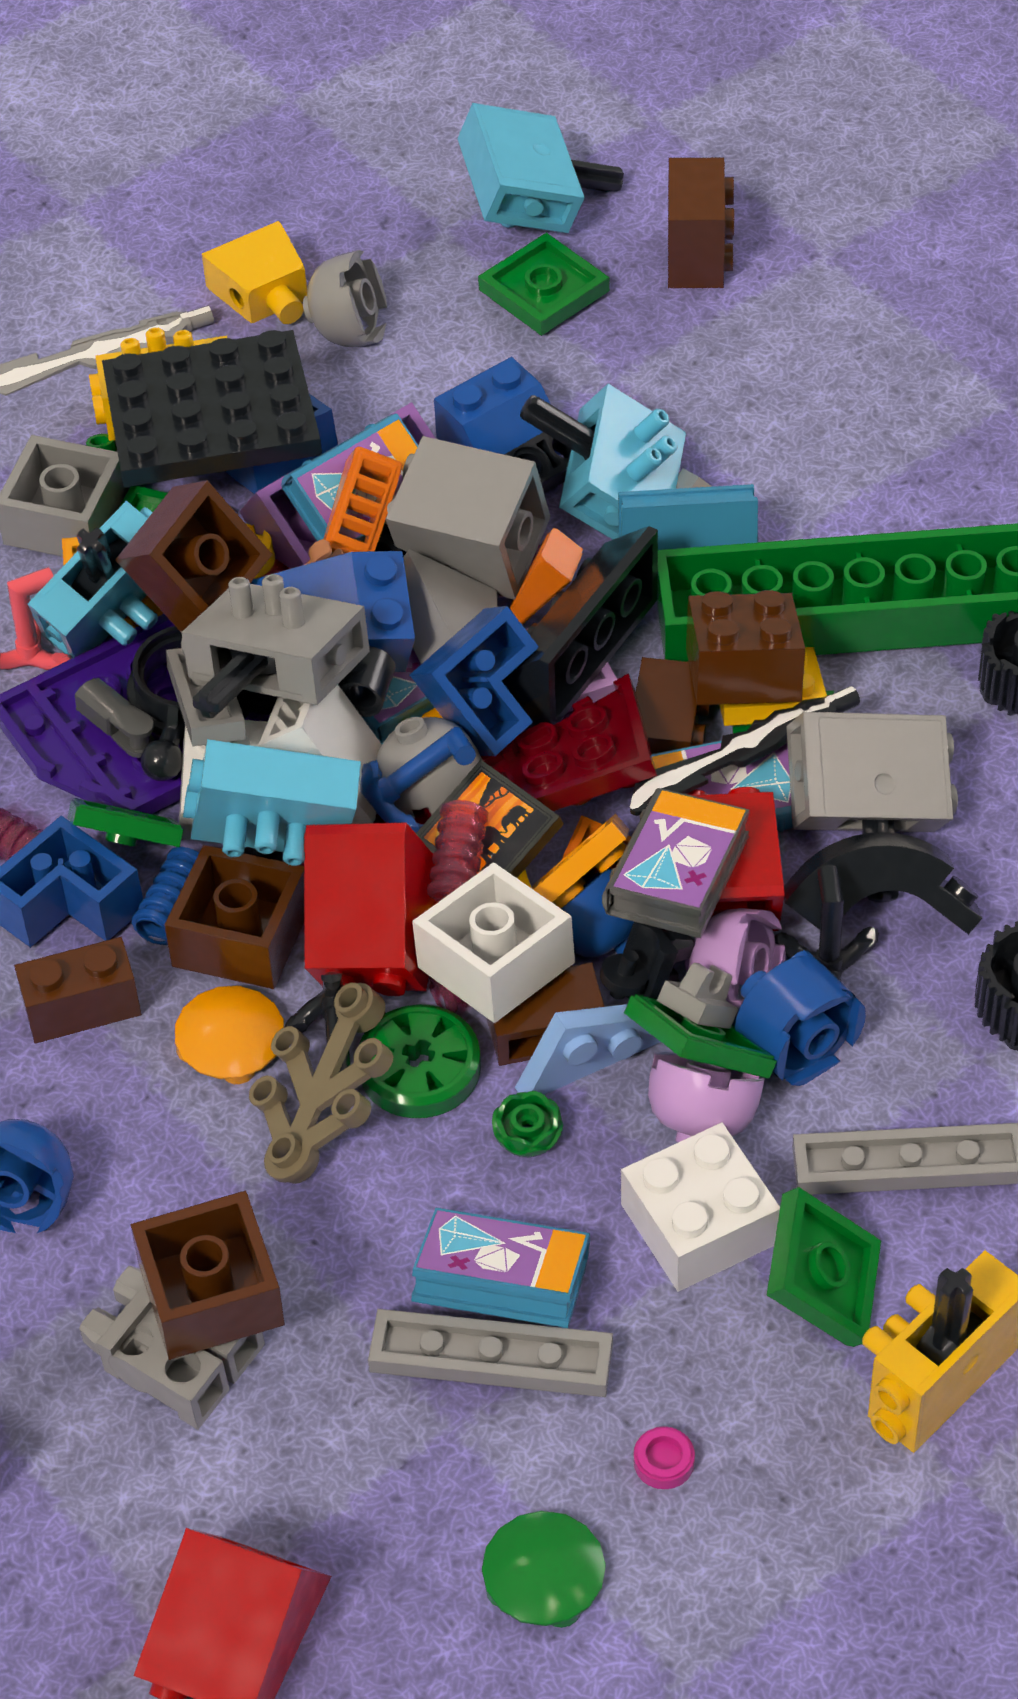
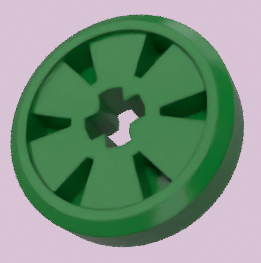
(436, 1083)

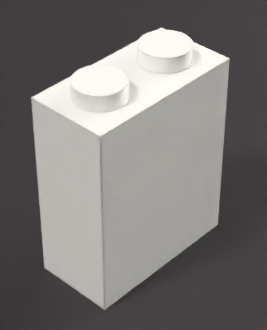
(324, 730)

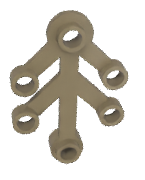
(295, 1144)

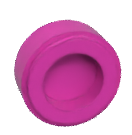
(664, 1457)

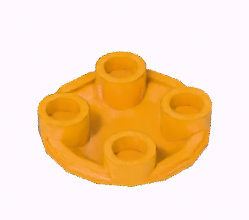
(228, 1033)

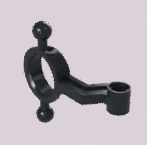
(162, 759)

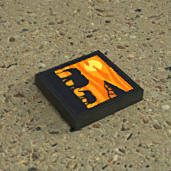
(516, 821)

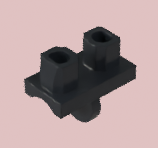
(645, 962)

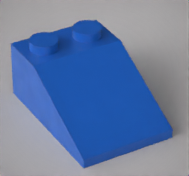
(367, 580)

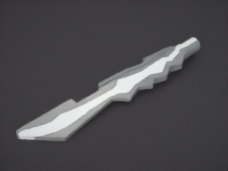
(30, 370)

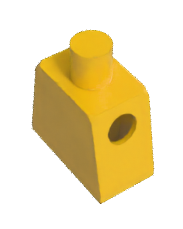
(258, 275)

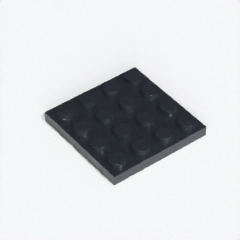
(210, 408)

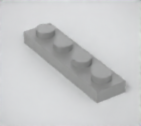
(906, 1158)
(491, 1352)

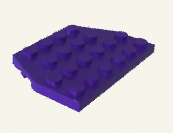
(73, 751)

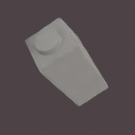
(441, 601)

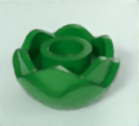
(525, 1109)

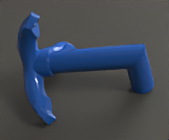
(384, 791)

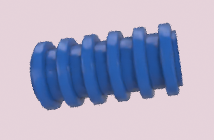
(163, 894)

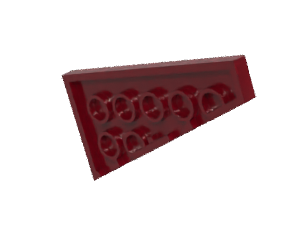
(580, 757)

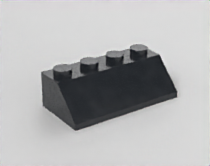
(587, 625)

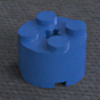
(799, 1017)

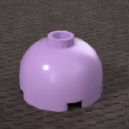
(739, 944)
(701, 1095)

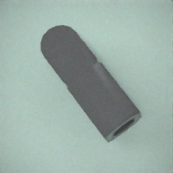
(115, 716)

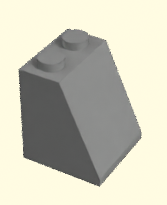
(470, 512)

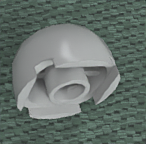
(341, 294)
(405, 743)

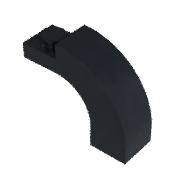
(885, 863)

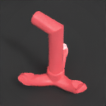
(28, 640)

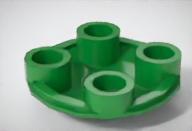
(543, 1569)

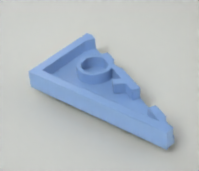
(580, 1045)

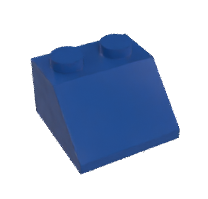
(488, 408)

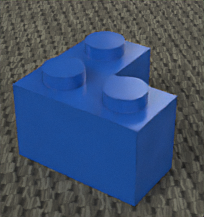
(467, 678)
(63, 876)

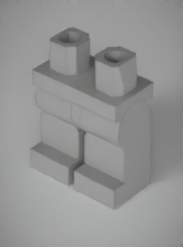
(136, 1353)

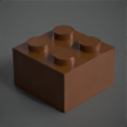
(699, 222)
(191, 552)
(745, 648)
(237, 917)
(208, 1274)

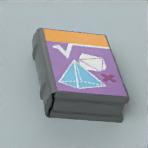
(677, 862)

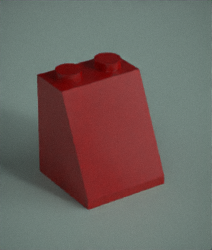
(758, 872)
(361, 903)
(227, 1621)

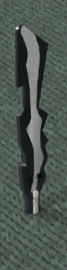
(737, 749)

